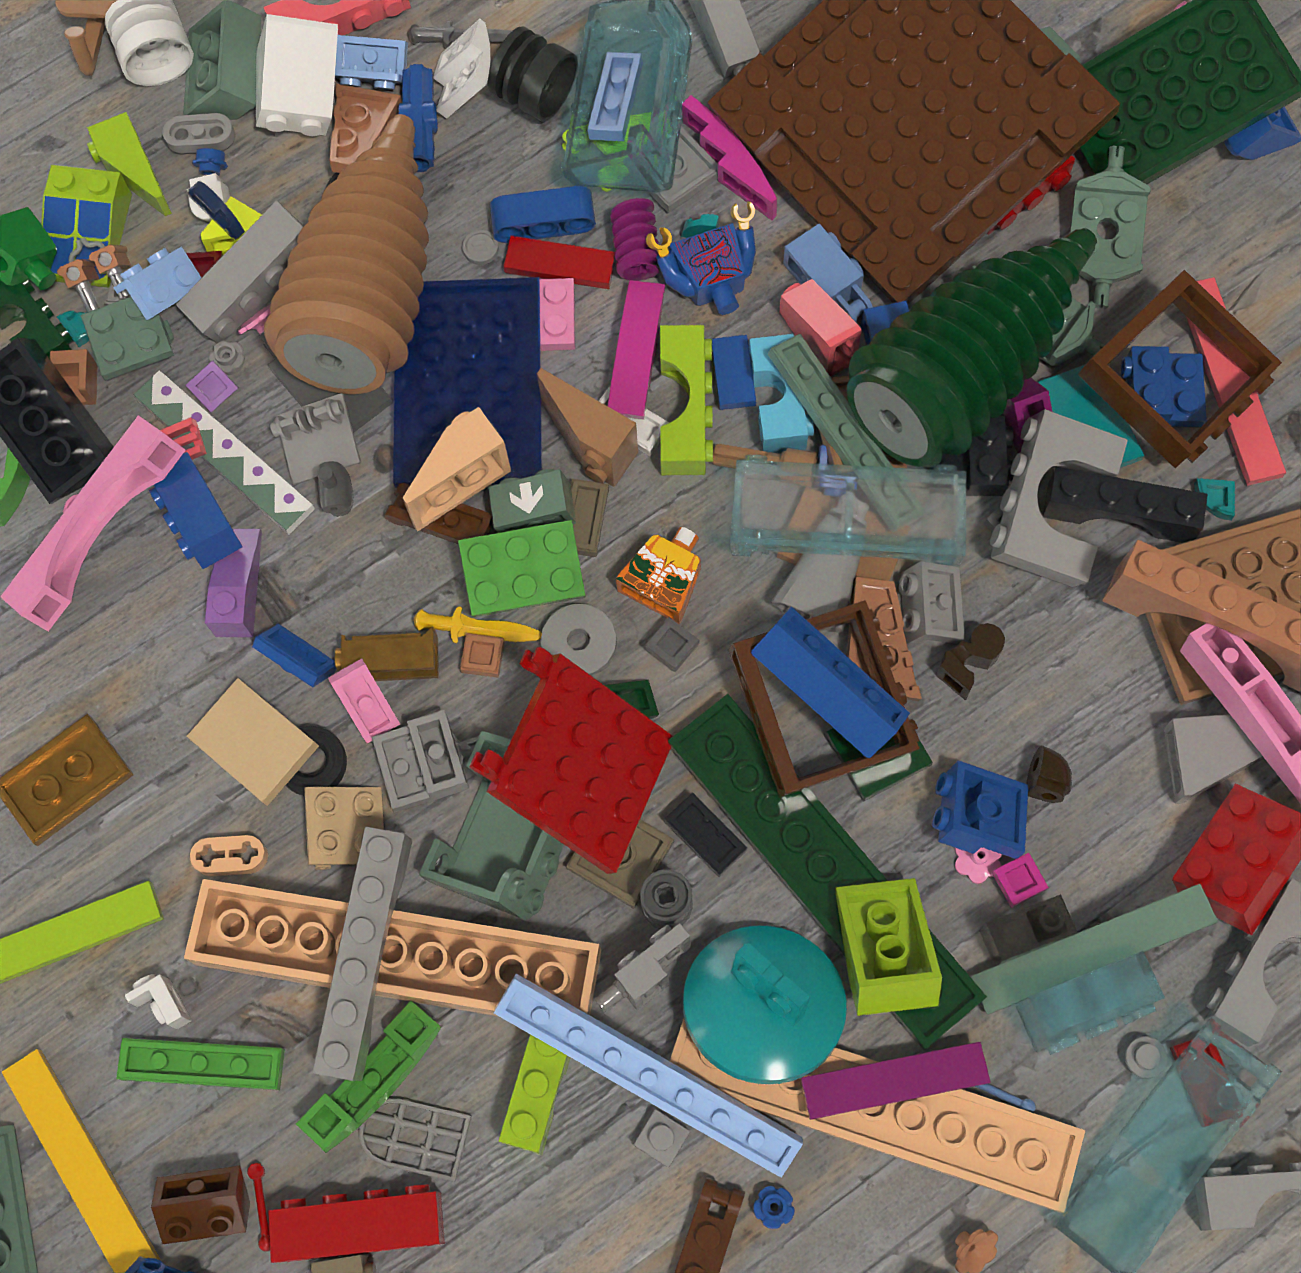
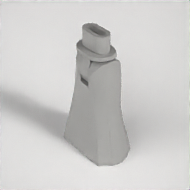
(818, 585)

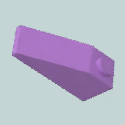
(234, 588)

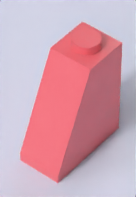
(822, 324)

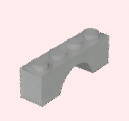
(1244, 1002)
(1235, 1200)

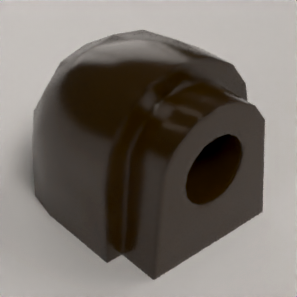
(1049, 776)

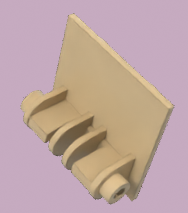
(338, 822)

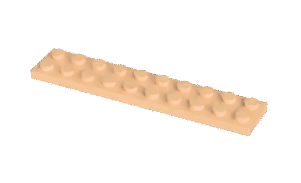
(942, 1131)

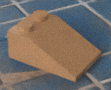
(594, 432)

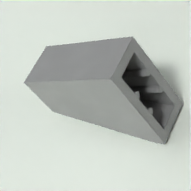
(1206, 753)

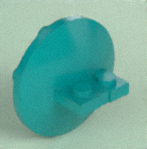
(764, 1004)

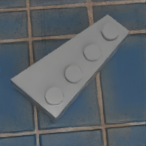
(243, 276)

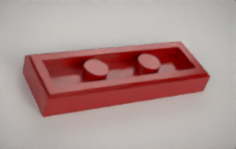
(559, 261)

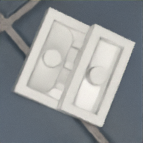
(463, 68)

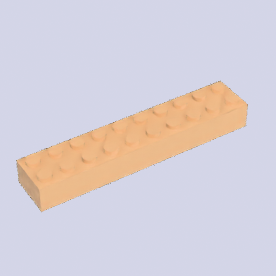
(421, 961)

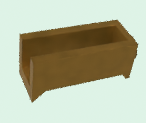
(392, 655)

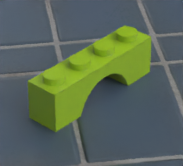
(683, 360)

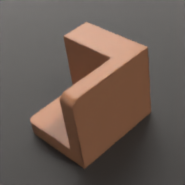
(79, 372)

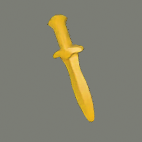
(461, 624)

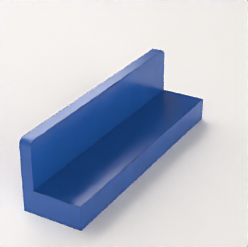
(830, 683)

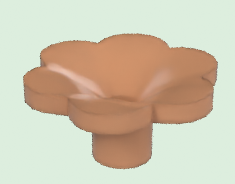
(975, 1250)

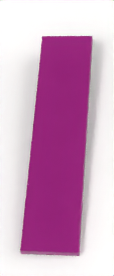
(895, 1080)

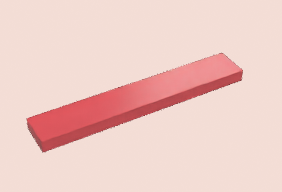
(1250, 431)

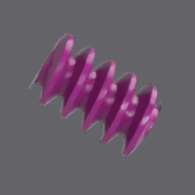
(631, 225)

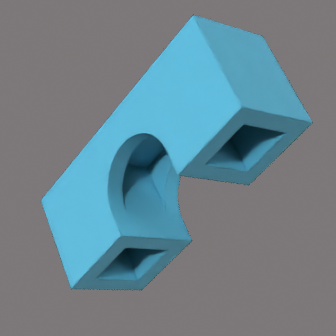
(784, 422)

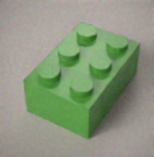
(521, 568)

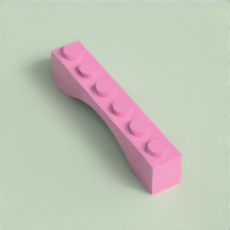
(49, 576)

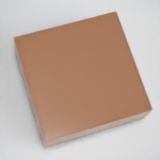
(482, 655)

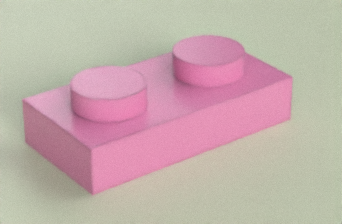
(557, 314)
(363, 700)

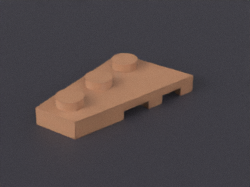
(359, 120)
(884, 602)

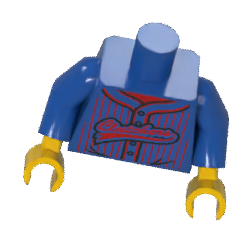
(710, 263)

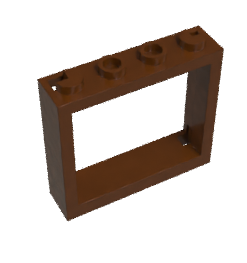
(1222, 330)
(879, 663)

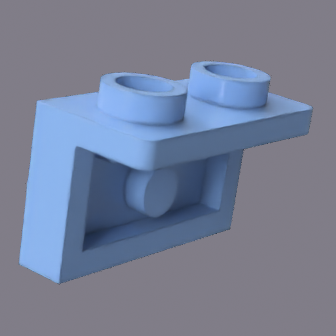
(370, 61)
(161, 283)

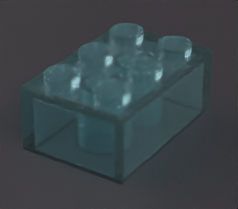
(1091, 1004)

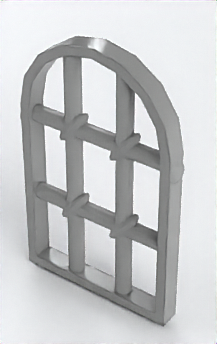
(426, 1151)

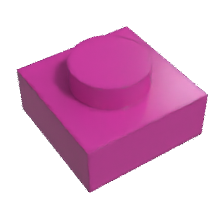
(1020, 880)

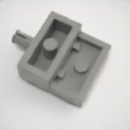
(422, 761)
(643, 975)

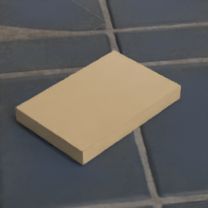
(252, 741)

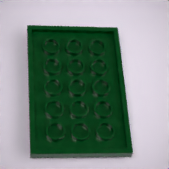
(1190, 85)

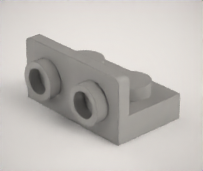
(932, 603)

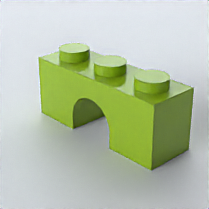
(534, 1097)

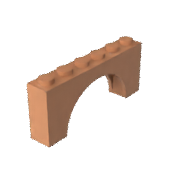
(1164, 583)

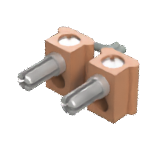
(81, 272)

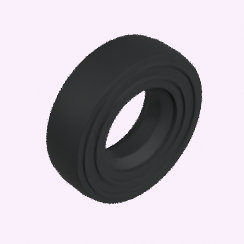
(335, 762)

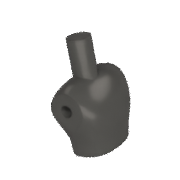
(335, 488)

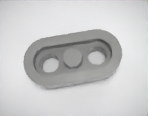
(200, 132)

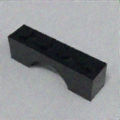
(1163, 510)

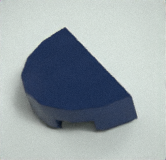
(216, 209)

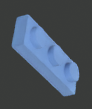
(615, 96)

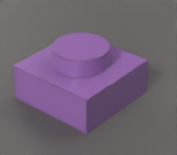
(212, 386)

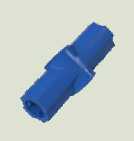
(421, 108)

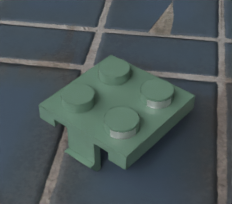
(125, 339)

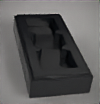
(705, 834)

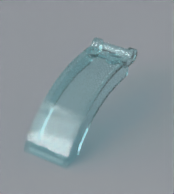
(1164, 1152)

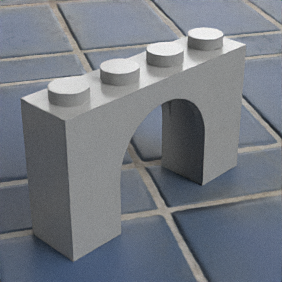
(1023, 534)

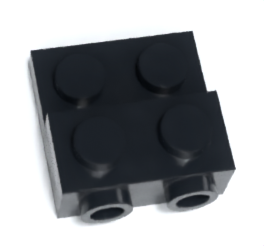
(986, 460)

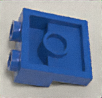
(1168, 383)
(981, 811)

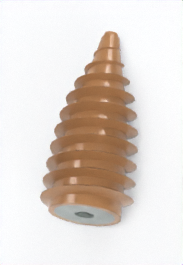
(356, 272)

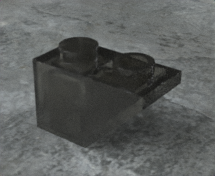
(1027, 930)

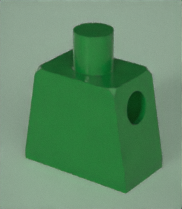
(25, 250)

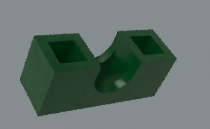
(19, 305)

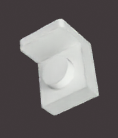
(167, 1004)

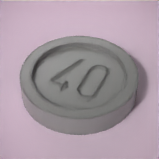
(480, 247)

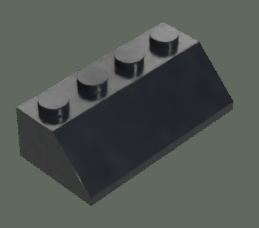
(46, 422)

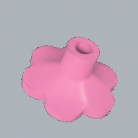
(256, 322)
(975, 867)

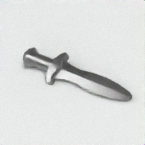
(448, 34)

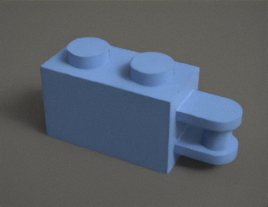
(820, 258)

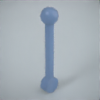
(1025, 1104)

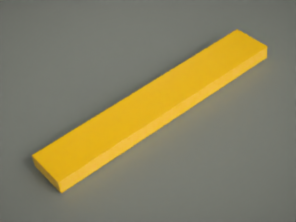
(78, 1162)

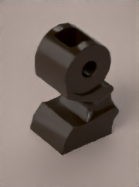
(980, 651)

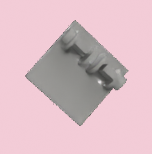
(316, 436)

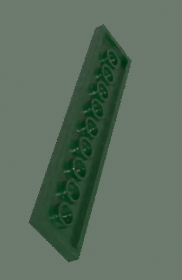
(802, 845)

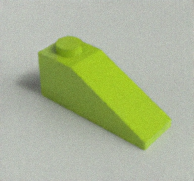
(121, 151)

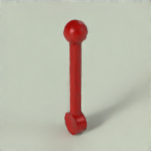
(256, 1172)

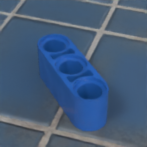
(542, 213)

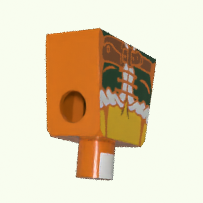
(663, 574)

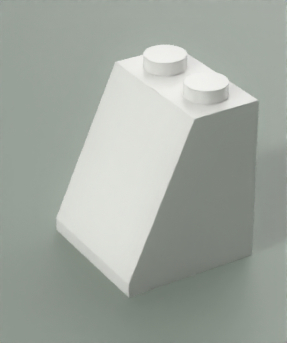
(295, 75)

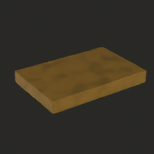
(62, 780)

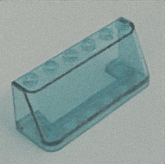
(651, 142)

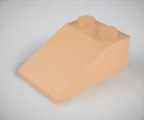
(459, 466)

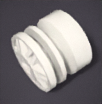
(149, 40)

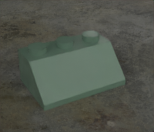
(223, 62)

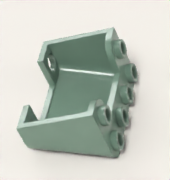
(498, 852)

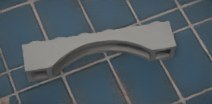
(351, 999)

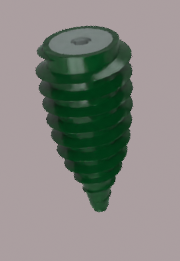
(964, 351)

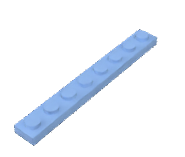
(648, 1075)

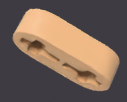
(228, 846)

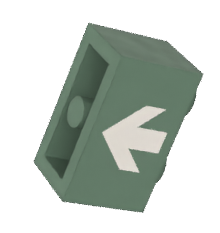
(531, 501)

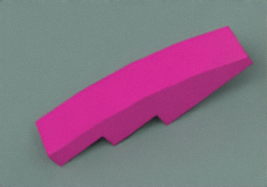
(735, 164)
(636, 348)

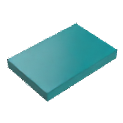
(1078, 401)

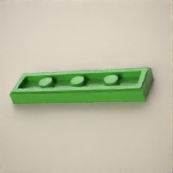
(200, 1064)

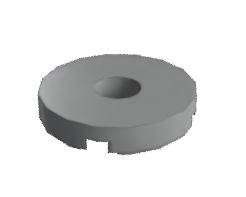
(584, 620)

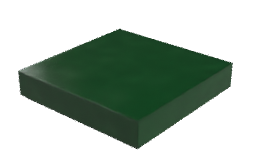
(881, 776)

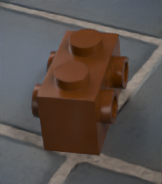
(200, 1205)

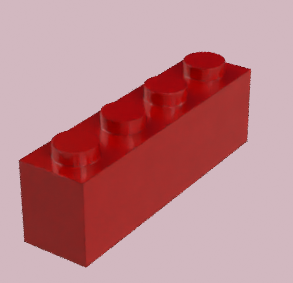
(356, 1226)

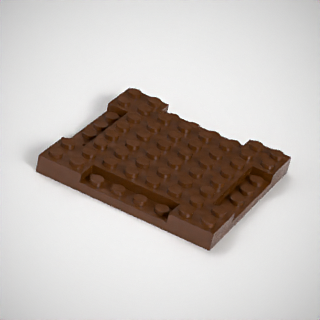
(912, 125)

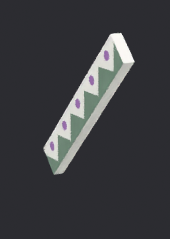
(227, 454)

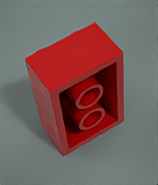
(1244, 857)

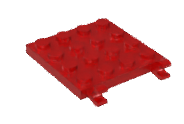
(578, 761)

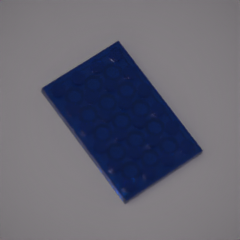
(468, 351)

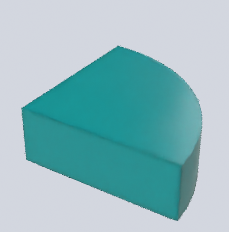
(705, 223)
(75, 327)
(1220, 496)

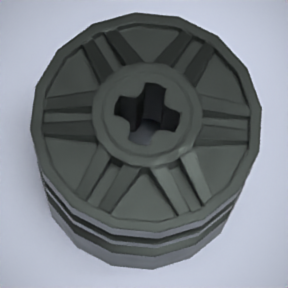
(532, 73)

